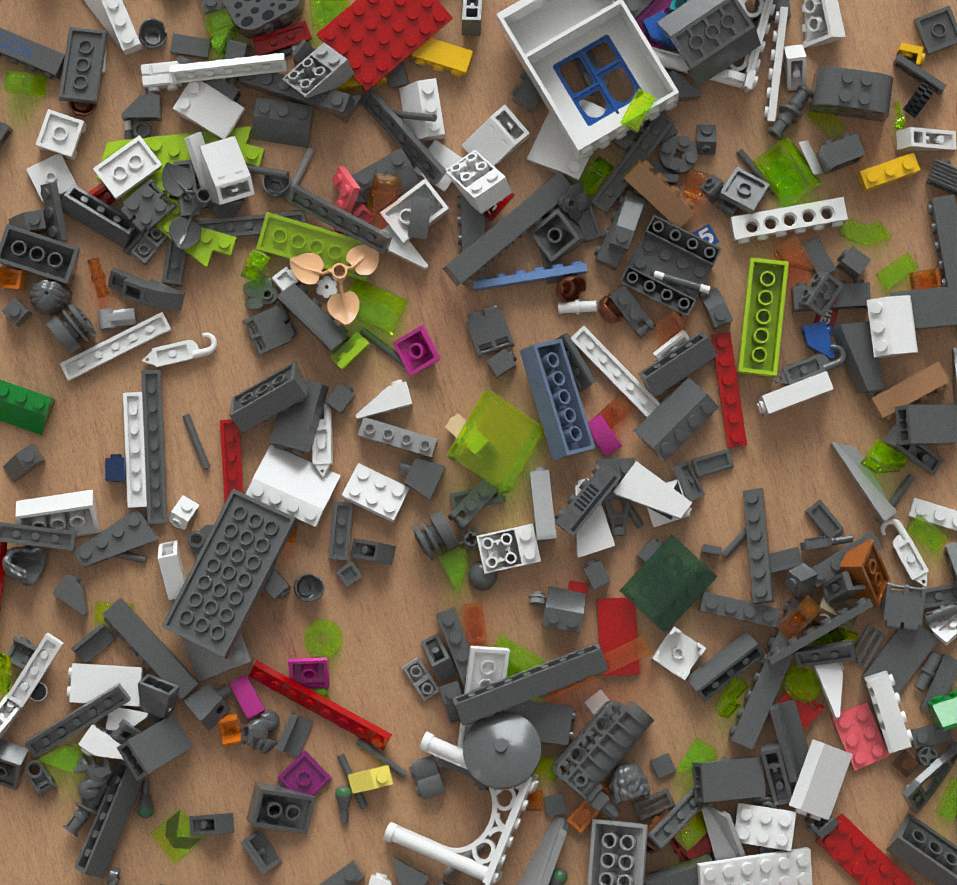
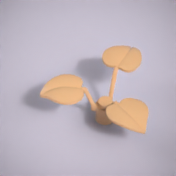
(341, 306)

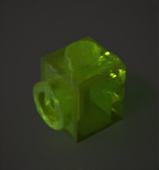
(255, 266)

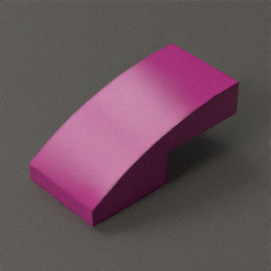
(604, 435)
(247, 697)

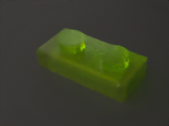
(897, 270)
(927, 533)

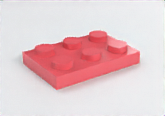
(860, 736)

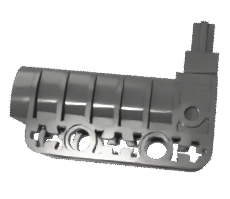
(602, 752)

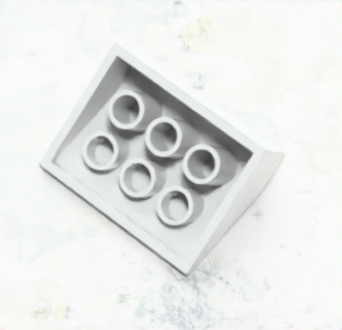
(553, 150)
(293, 486)

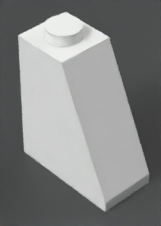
(171, 568)

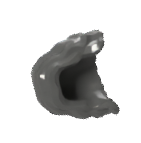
(53, 303)
(25, 564)
(628, 783)

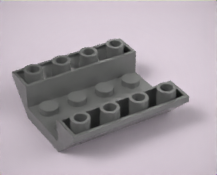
(710, 35)
(672, 252)

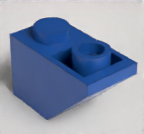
(654, 32)
(817, 339)

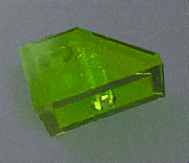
(24, 84)
(595, 176)
(455, 566)
(697, 752)
(64, 757)
(692, 831)

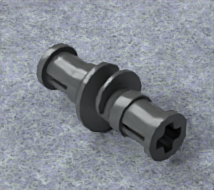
(789, 112)
(84, 811)

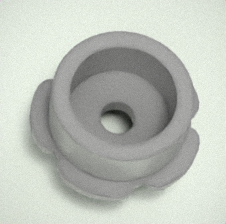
(537, 598)

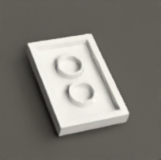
(128, 167)
(375, 492)
(765, 826)

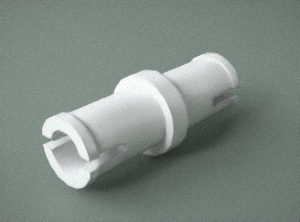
(577, 307)

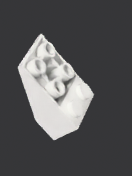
(497, 136)
(226, 171)
(479, 181)
(508, 548)

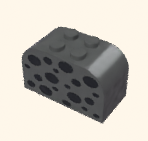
(262, 16)
(851, 93)

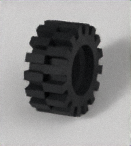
(918, 99)

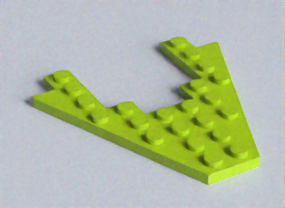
(173, 148)

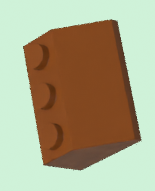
(866, 569)

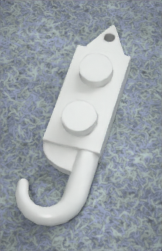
(179, 352)
(323, 443)
(907, 552)

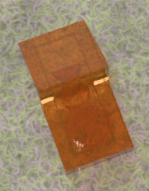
(616, 410)

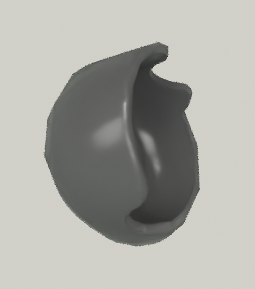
(152, 34)
(275, 186)
(480, 580)
(308, 587)

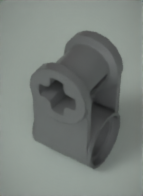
(40, 779)

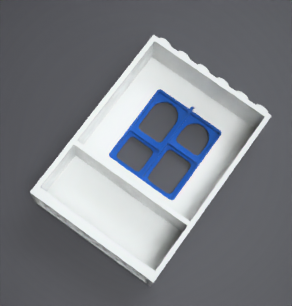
(557, 31)

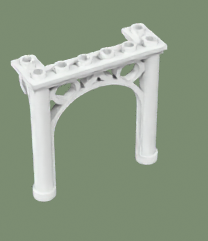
(732, 77)
(451, 856)

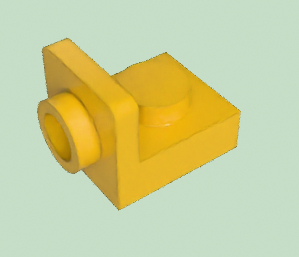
(910, 51)

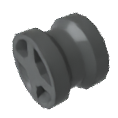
(930, 757)

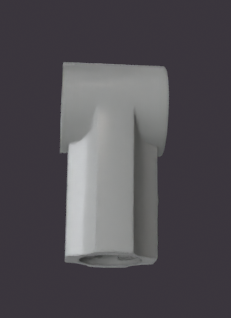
(112, 318)

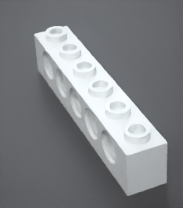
(835, 207)

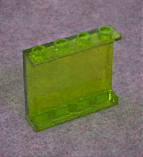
(496, 441)

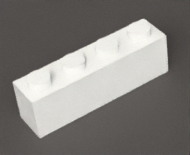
(117, 22)
(822, 22)
(888, 712)

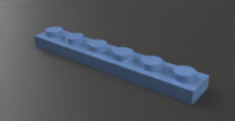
(522, 277)

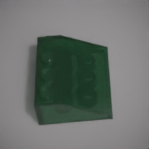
(668, 584)

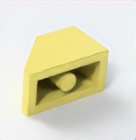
(370, 779)

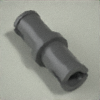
(943, 612)
(927, 671)

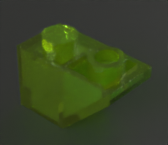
(883, 459)

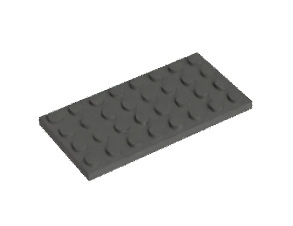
(229, 573)

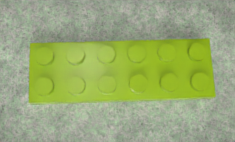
(293, 238)

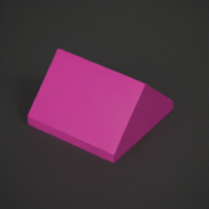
(416, 351)
(310, 672)

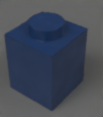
(115, 468)

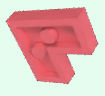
(347, 187)

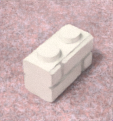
(158, 76)

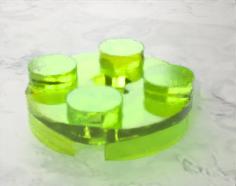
(313, 632)

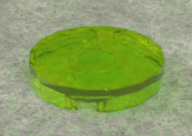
(801, 684)

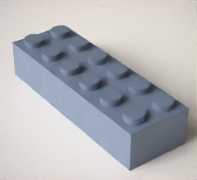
(557, 399)

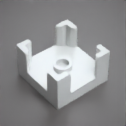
(60, 134)
(678, 653)

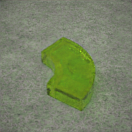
(862, 233)

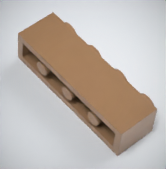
(659, 192)
(910, 390)

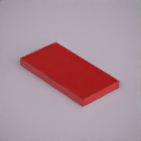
(617, 627)

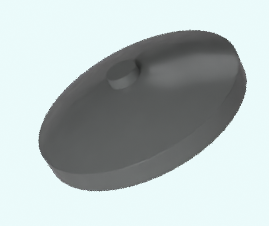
(502, 750)

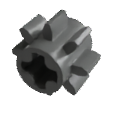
(468, 544)

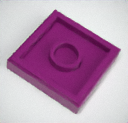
(304, 775)

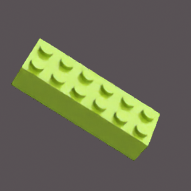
(762, 317)

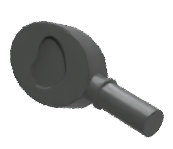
(822, 541)

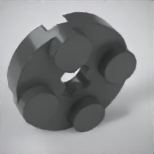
(674, 164)

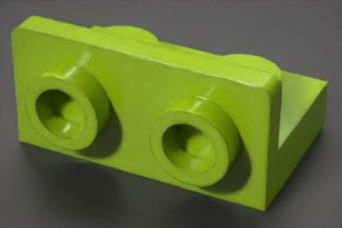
(350, 351)

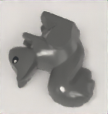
(258, 731)
(97, 776)

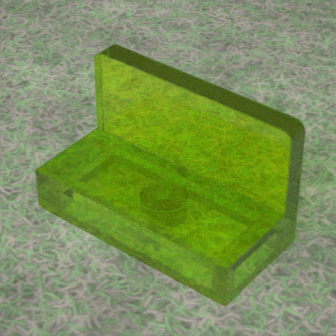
(948, 802)

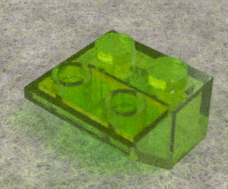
(221, 28)

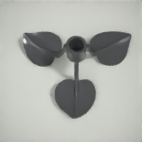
(183, 231)

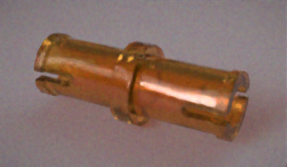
(98, 277)

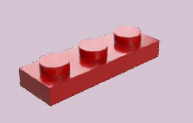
(281, 38)

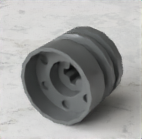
(71, 328)
(435, 535)

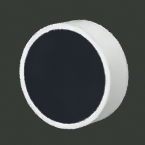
(40, 692)

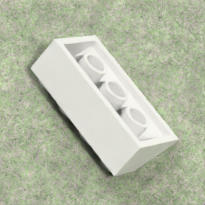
(65, 512)

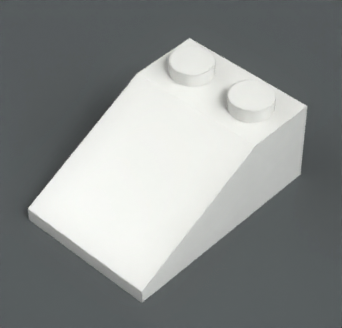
(208, 109)
(398, 213)
(99, 743)

